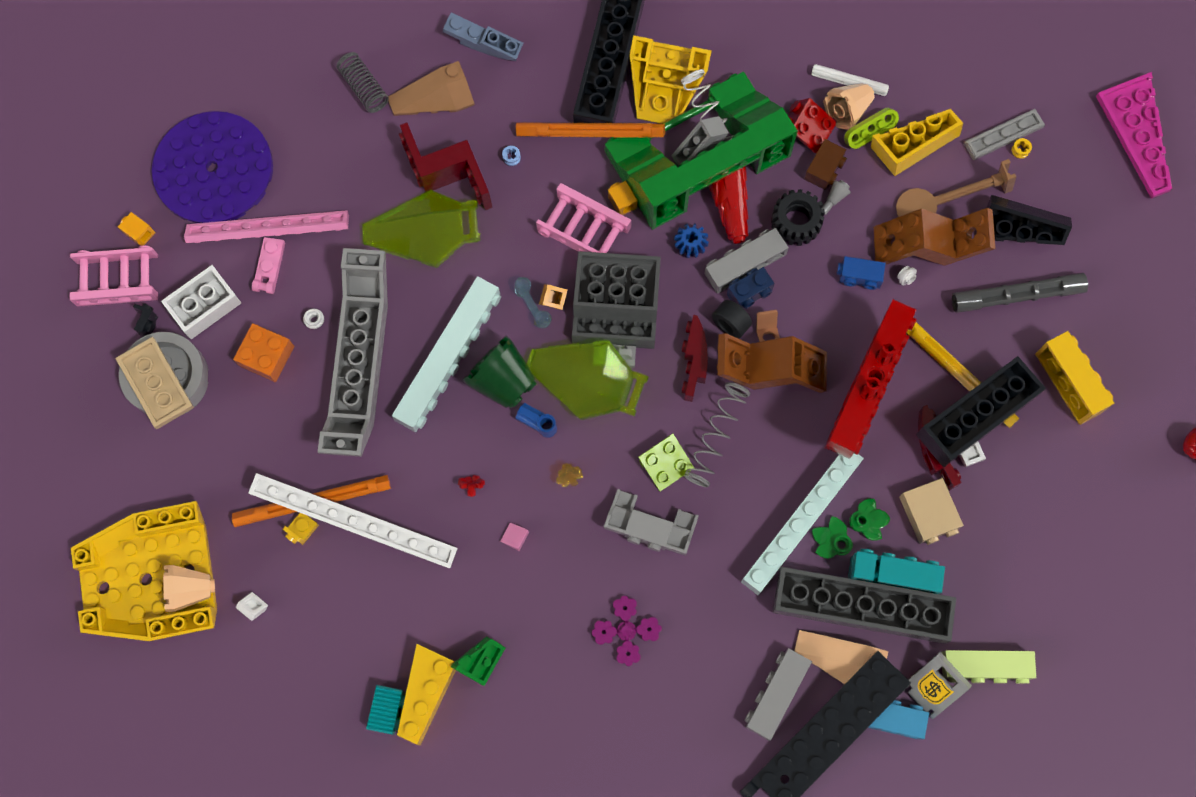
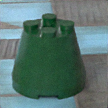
(502, 374)

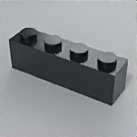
(1027, 223)

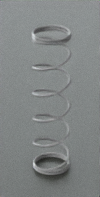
(705, 483)

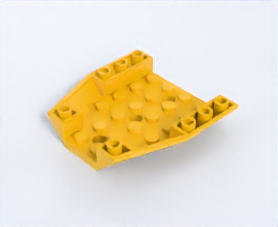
(128, 552)

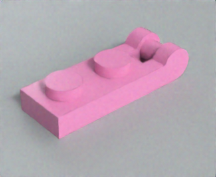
(268, 265)

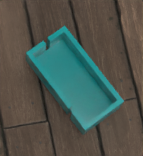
(897, 572)

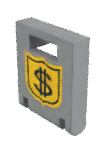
(933, 690)

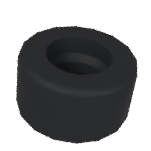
(731, 319)

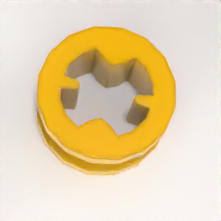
(1026, 144)

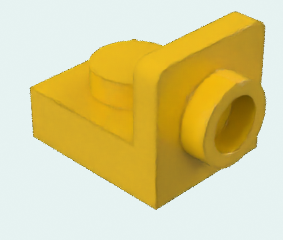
(300, 529)

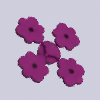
(626, 631)

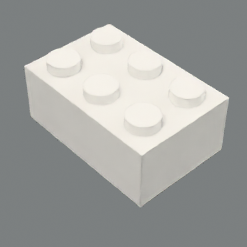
(201, 302)

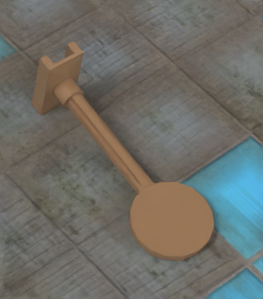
(920, 198)

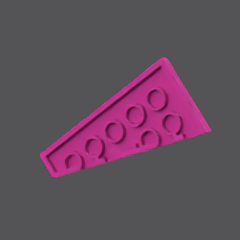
(1138, 126)

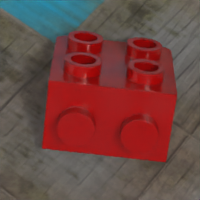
(811, 122)

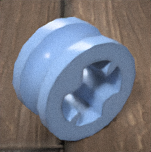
(511, 149)

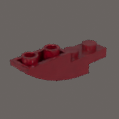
(695, 351)
(949, 474)

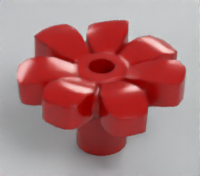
(471, 484)

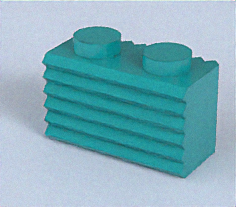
(386, 710)

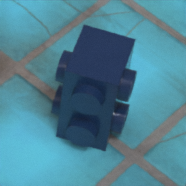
(751, 288)

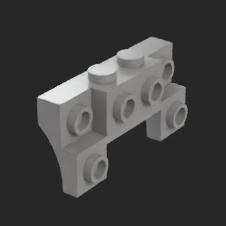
(647, 528)

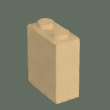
(931, 512)

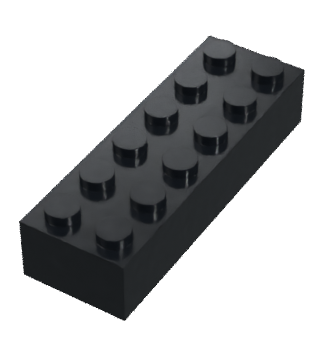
(980, 411)

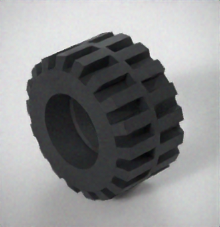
(798, 202)

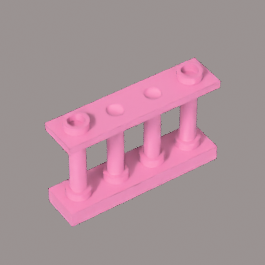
(583, 205)
(123, 293)

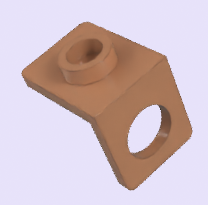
(766, 324)

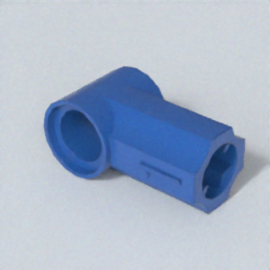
(535, 420)

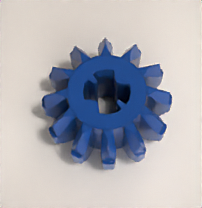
(683, 237)

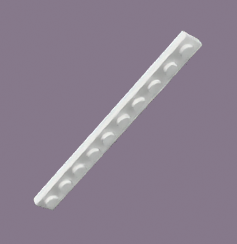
(353, 520)

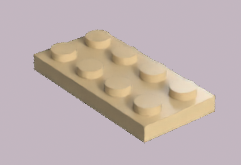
(154, 383)

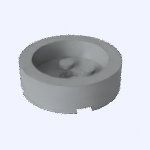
(185, 361)

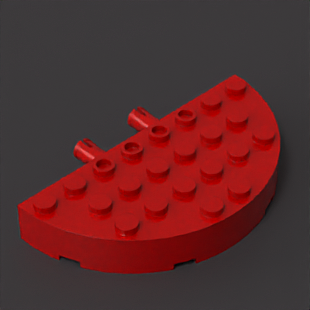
(871, 381)

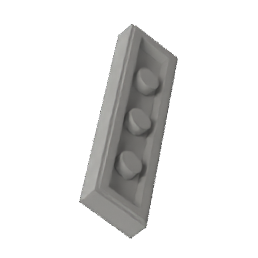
(1004, 134)

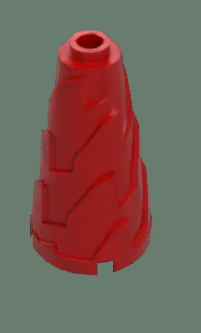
(731, 198)

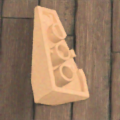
(835, 656)

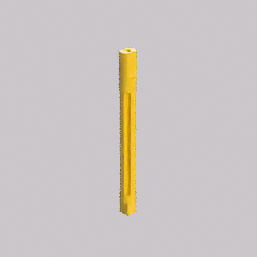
(951, 364)

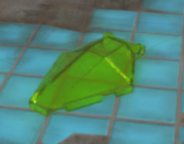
(423, 228)
(588, 378)

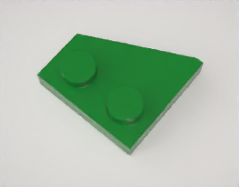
(480, 660)

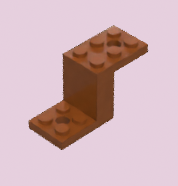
(934, 237)
(772, 363)

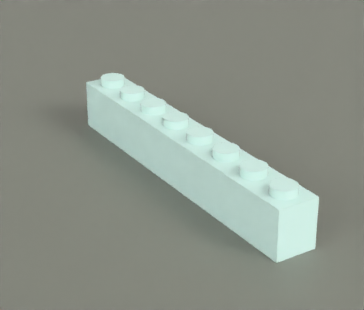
(446, 354)
(800, 522)

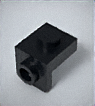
(147, 320)

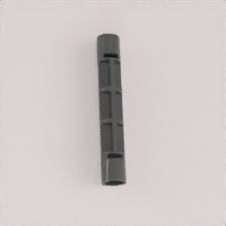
(1007, 294)

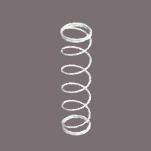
(688, 79)

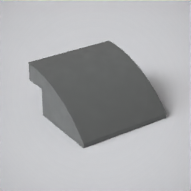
(616, 299)

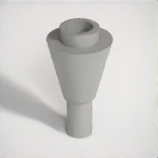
(837, 193)

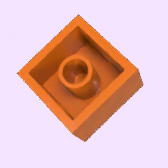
(264, 352)

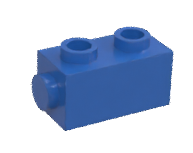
(861, 272)

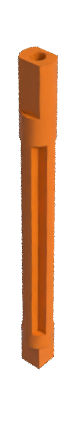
(639, 130)
(336, 494)

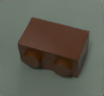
(825, 164)

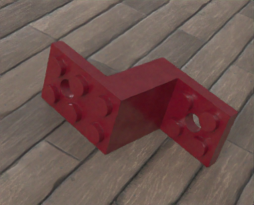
(445, 166)

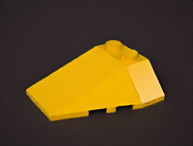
(658, 76)

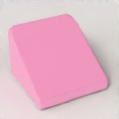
(514, 536)

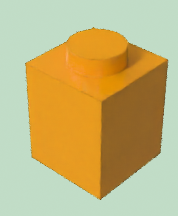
(622, 198)
(136, 229)
(553, 297)

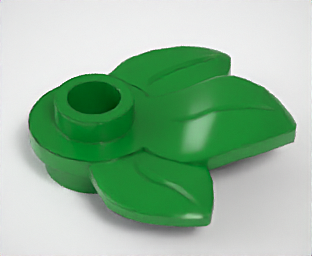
(872, 520)
(829, 538)

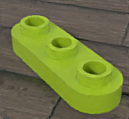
(878, 125)

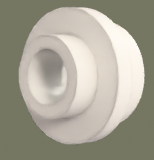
(907, 275)
(313, 313)

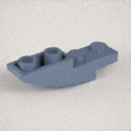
(481, 39)

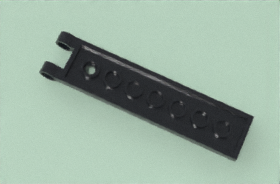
(831, 730)

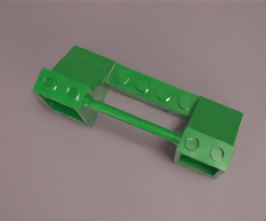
(760, 138)

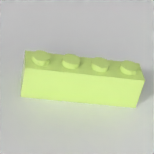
(992, 665)

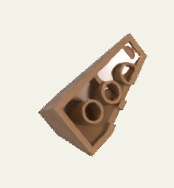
(438, 91)

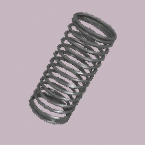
(352, 67)

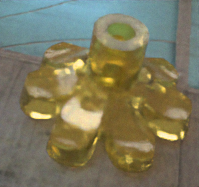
(569, 475)

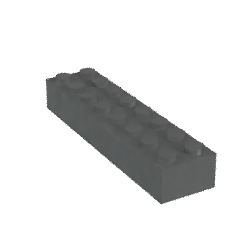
(864, 605)

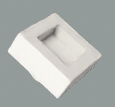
(972, 455)
(252, 606)

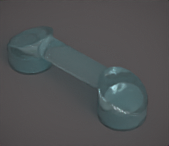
(522, 289)

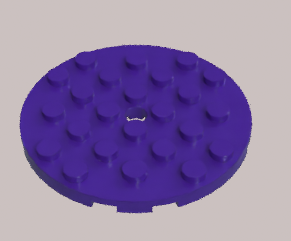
(193, 146)

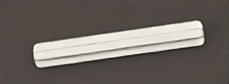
(848, 79)

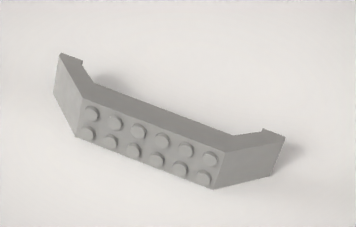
(357, 353)

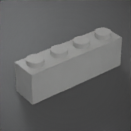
(751, 255)
(778, 694)

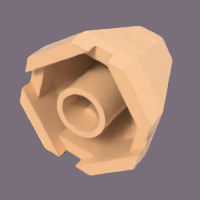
(848, 104)
(185, 587)

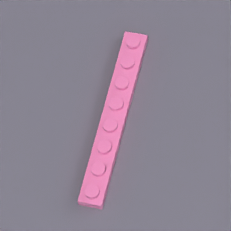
(266, 226)

